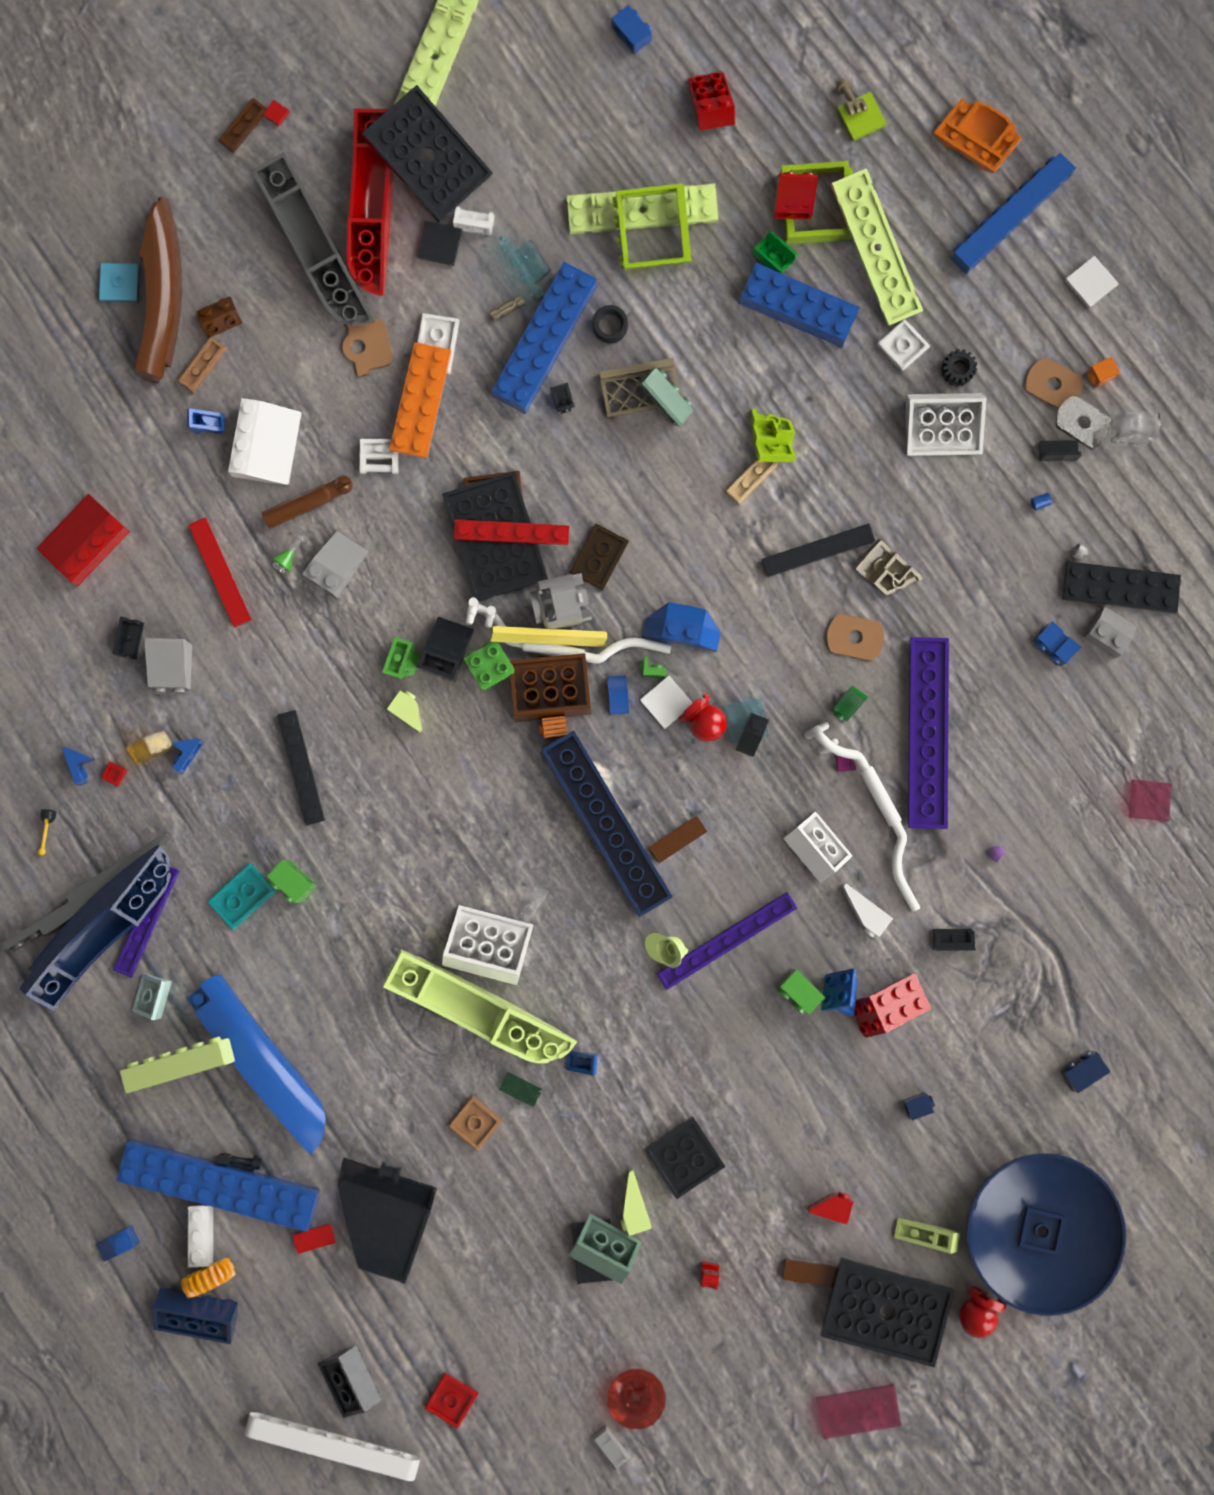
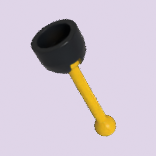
(47, 817)

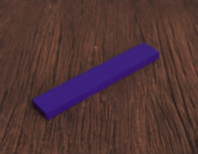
(141, 934)

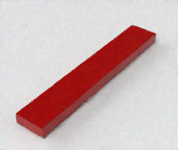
(220, 572)

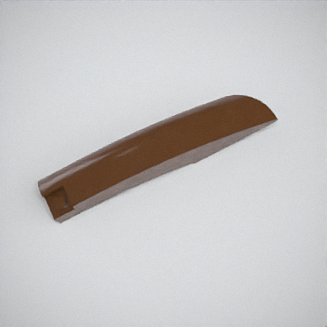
(163, 292)

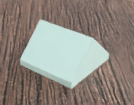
(151, 996)

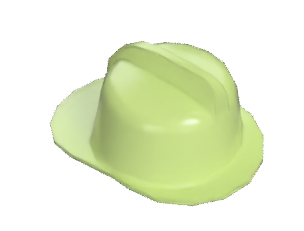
(665, 949)

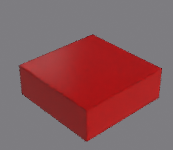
(276, 113)
(114, 774)

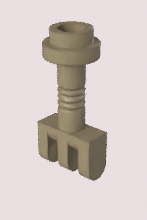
(853, 105)

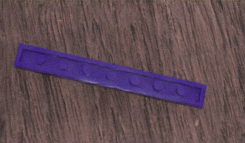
(728, 940)

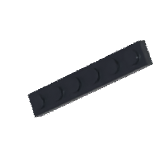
(301, 767)

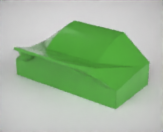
(401, 659)

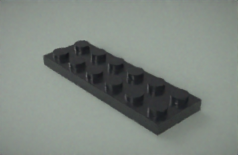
(1121, 587)

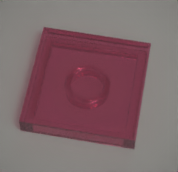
(1150, 800)

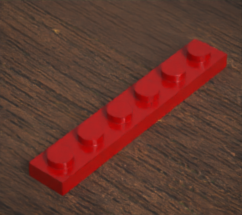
(511, 532)

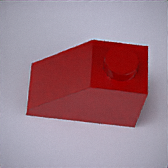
(833, 1207)

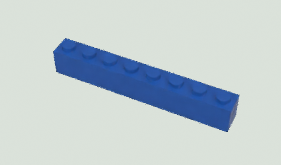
(1013, 213)

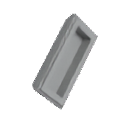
(610, 1447)

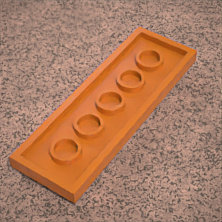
(420, 400)

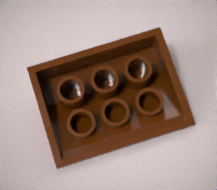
(550, 687)

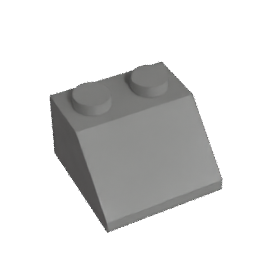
(1111, 632)

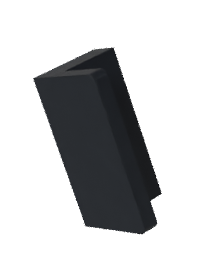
(1059, 451)

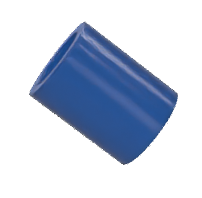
(1041, 501)

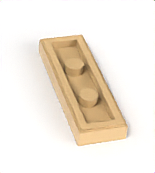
(750, 480)

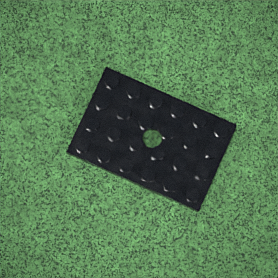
(417, 125)
(502, 566)
(918, 1316)

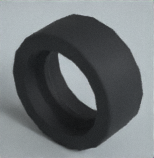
(605, 310)

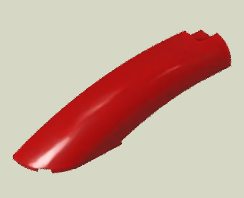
(369, 209)

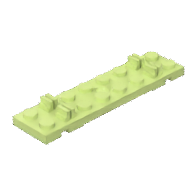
(440, 38)
(597, 213)
(870, 227)

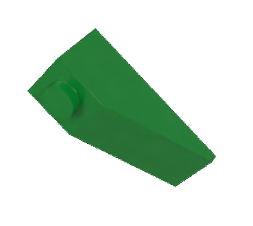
(848, 704)

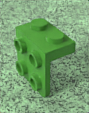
(489, 665)

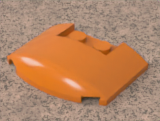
(978, 134)

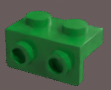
(775, 253)

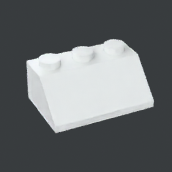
(818, 847)

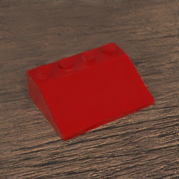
(82, 540)

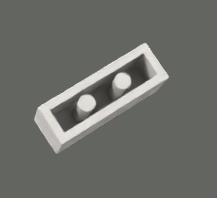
(200, 1235)

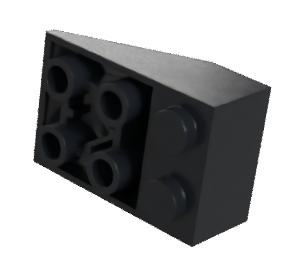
(445, 649)

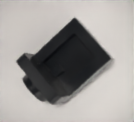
(562, 398)

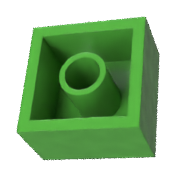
(291, 881)
(800, 991)

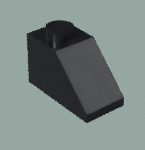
(752, 734)

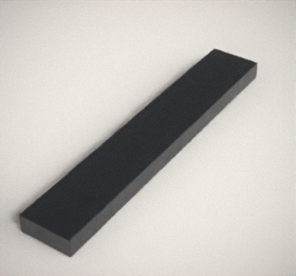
(818, 550)

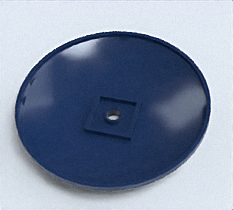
(1074, 1257)

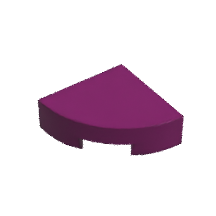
(845, 764)

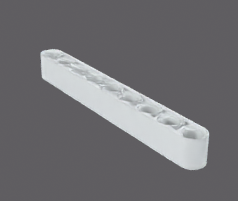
(332, 1446)

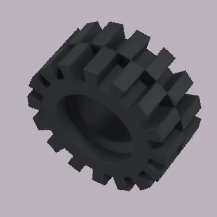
(962, 357)

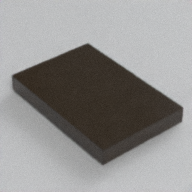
(599, 556)

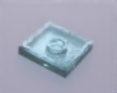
(738, 714)

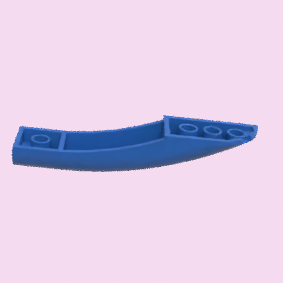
(261, 1061)

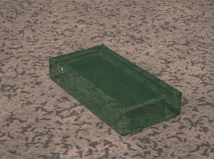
(520, 1089)

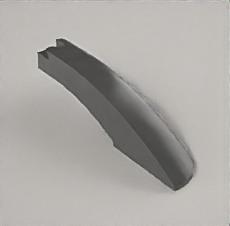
(312, 241)

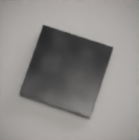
(440, 243)

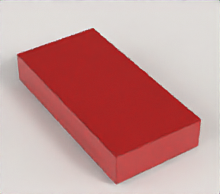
(314, 1238)

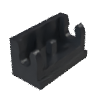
(128, 638)
(953, 940)

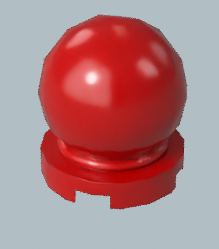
(705, 720)
(979, 1314)

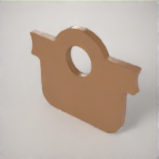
(377, 347)

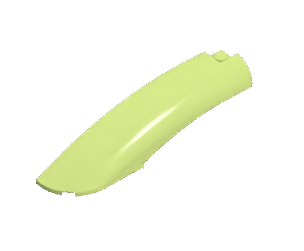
(476, 1009)

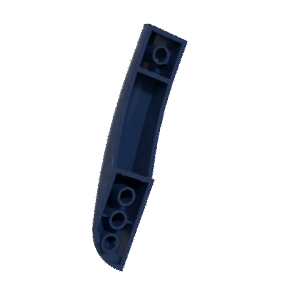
(97, 926)

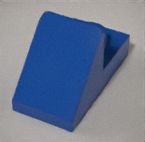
(205, 421)
(189, 749)
(74, 761)

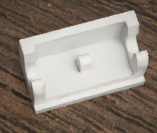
(473, 221)

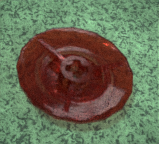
(633, 1413)

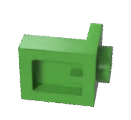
(654, 671)

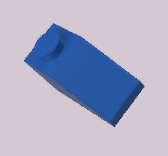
(118, 1243)

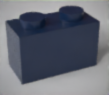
(1085, 1071)

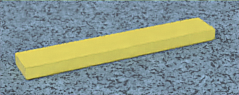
(548, 636)

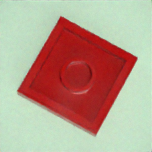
(451, 1400)

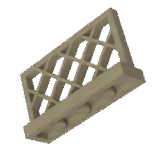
(632, 372)

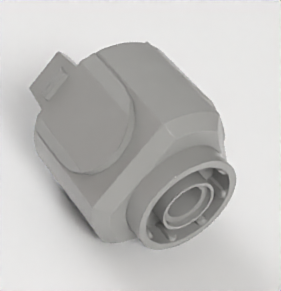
(559, 603)

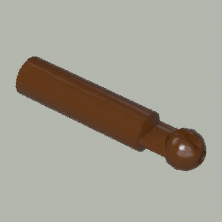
(306, 501)

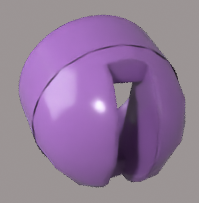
(996, 853)

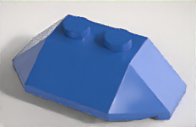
(683, 626)

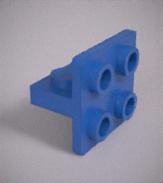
(840, 992)

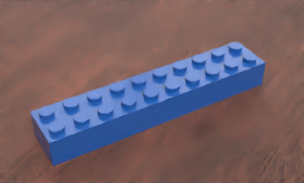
(218, 1185)

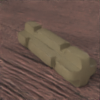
(506, 308)

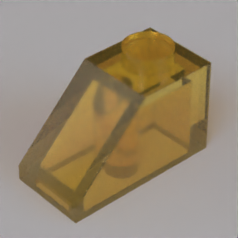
(149, 748)

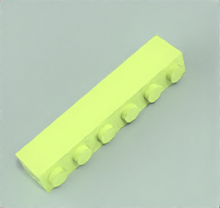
(175, 1066)

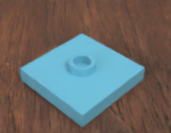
(119, 282)

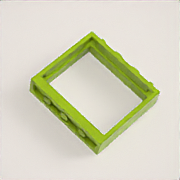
(683, 225)
(816, 235)

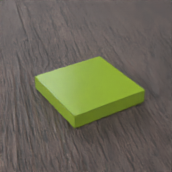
(863, 122)

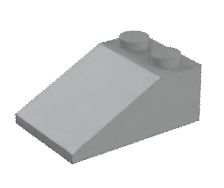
(335, 564)

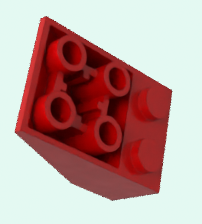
(711, 101)
(795, 196)

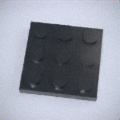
(684, 1157)

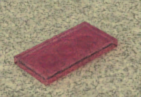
(858, 1411)

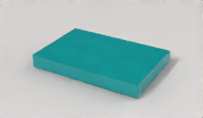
(241, 896)

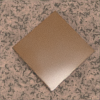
(475, 1123)

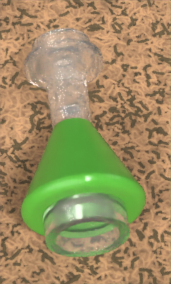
(284, 560)

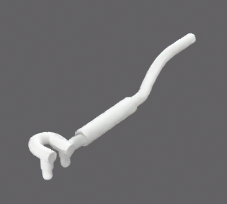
(558, 650)
(881, 798)

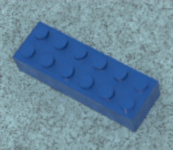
(799, 305)

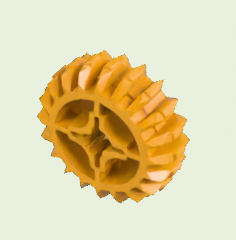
(207, 1277)

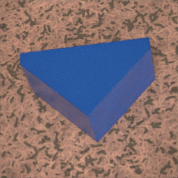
(618, 695)
(582, 1062)

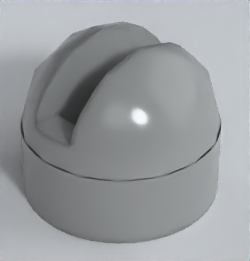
(1079, 552)

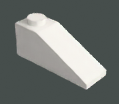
(868, 914)

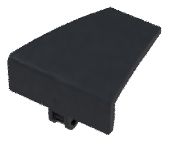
(384, 1217)

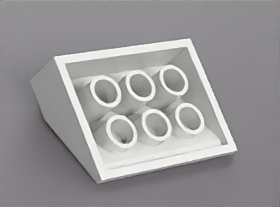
(945, 424)
(264, 442)
(487, 945)

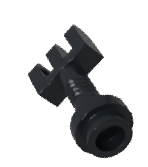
(227, 1159)

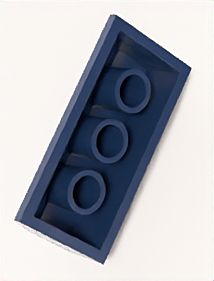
(195, 1316)

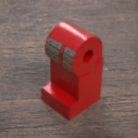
(709, 1275)

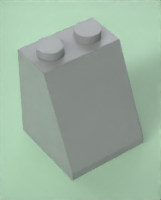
(168, 664)

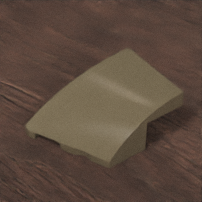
(886, 569)

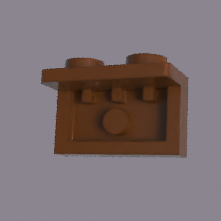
(219, 317)

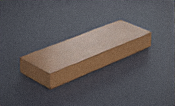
(202, 364)

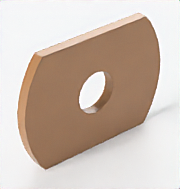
(1038, 378)
(871, 633)

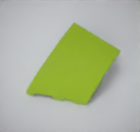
(772, 437)

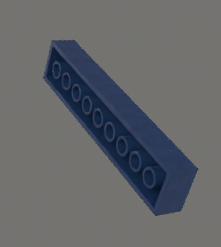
(606, 823)

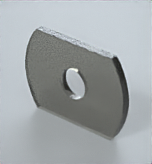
(1067, 422)

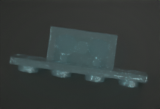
(529, 263)

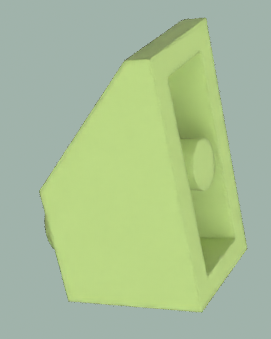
(406, 709)

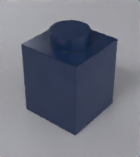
(919, 1105)

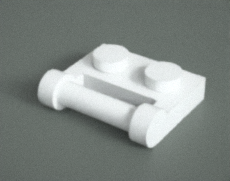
(377, 450)

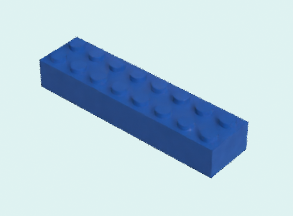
(544, 338)

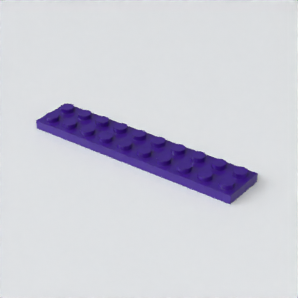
(928, 733)

